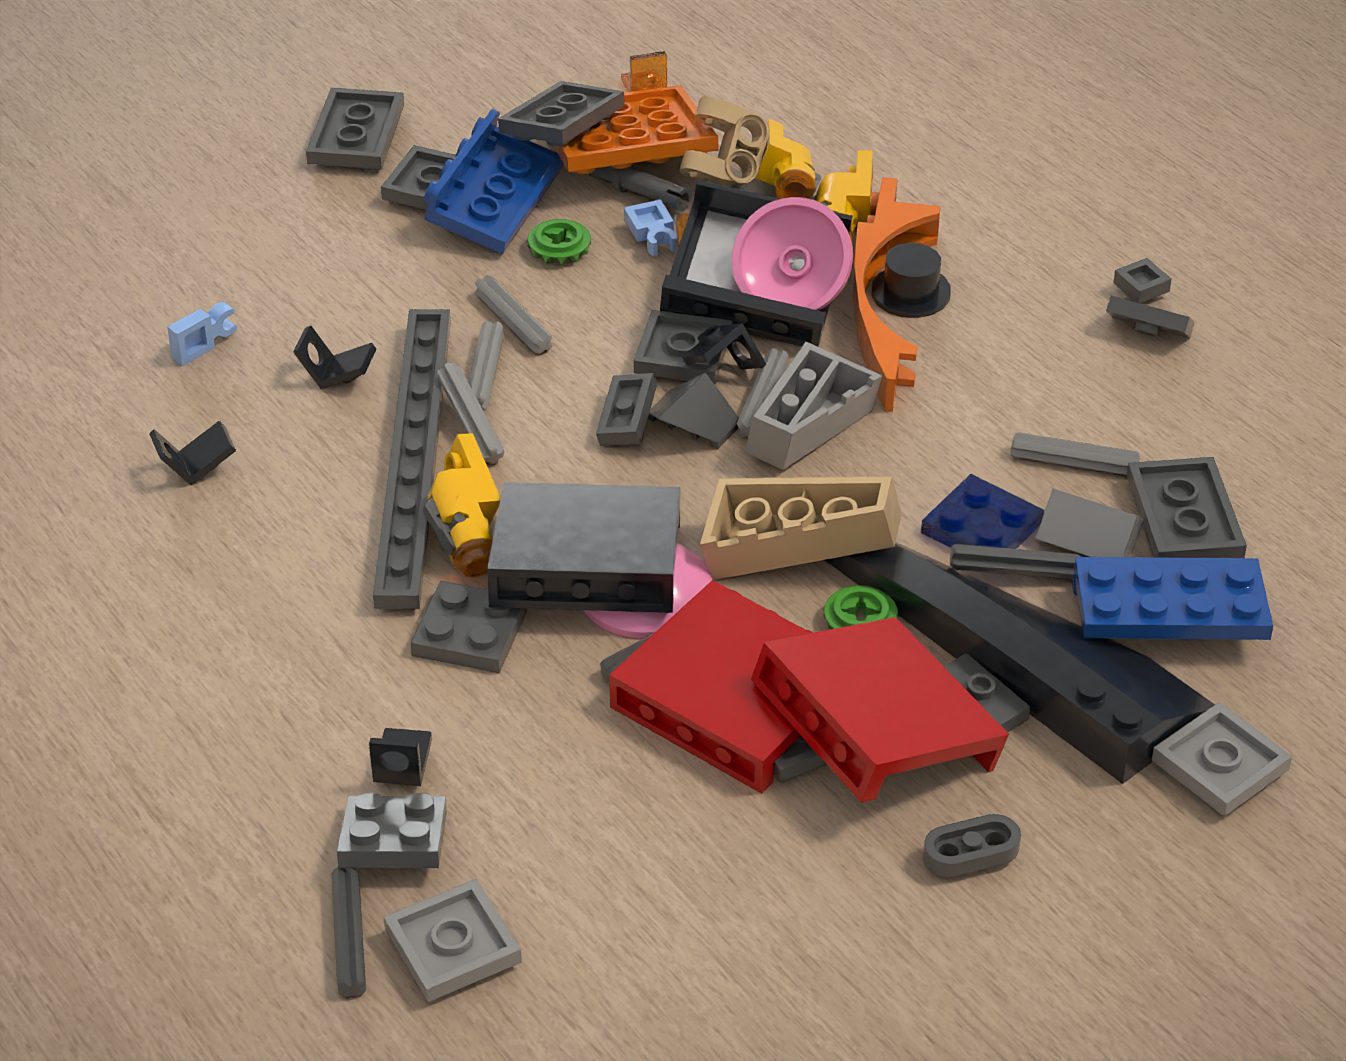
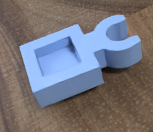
(651, 223)
(196, 332)

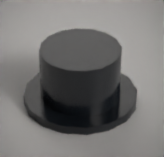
(911, 282)

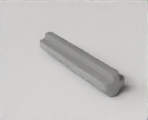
(514, 314)
(486, 361)
(765, 381)
(470, 411)
(1072, 453)

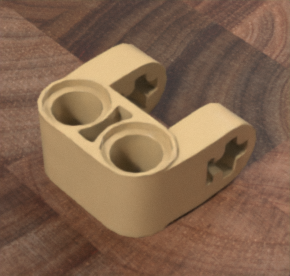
(748, 155)

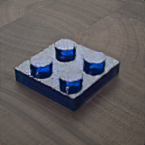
(982, 516)

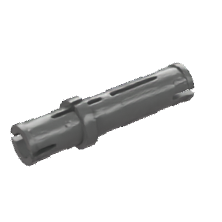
(645, 185)

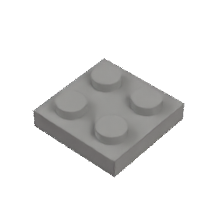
(1221, 758)
(452, 940)

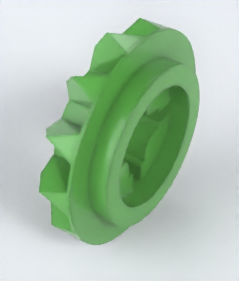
(548, 239)
(844, 604)

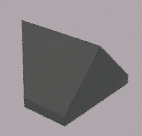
(698, 409)

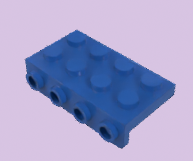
(491, 185)
(1172, 598)

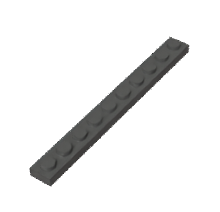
(412, 462)

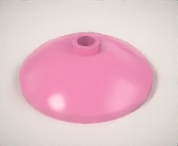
(788, 232)
(689, 579)

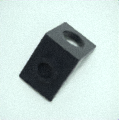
(717, 338)
(332, 368)
(199, 455)
(400, 756)

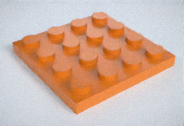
(648, 128)

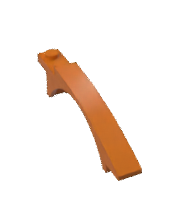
(886, 227)

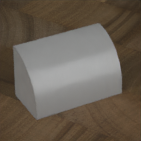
(1088, 526)

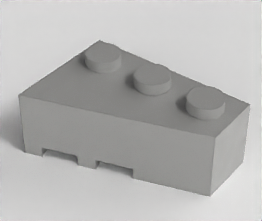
(810, 405)

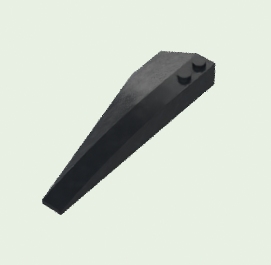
(1083, 689)

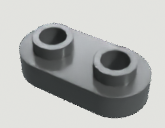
(966, 845)

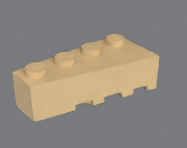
(796, 521)

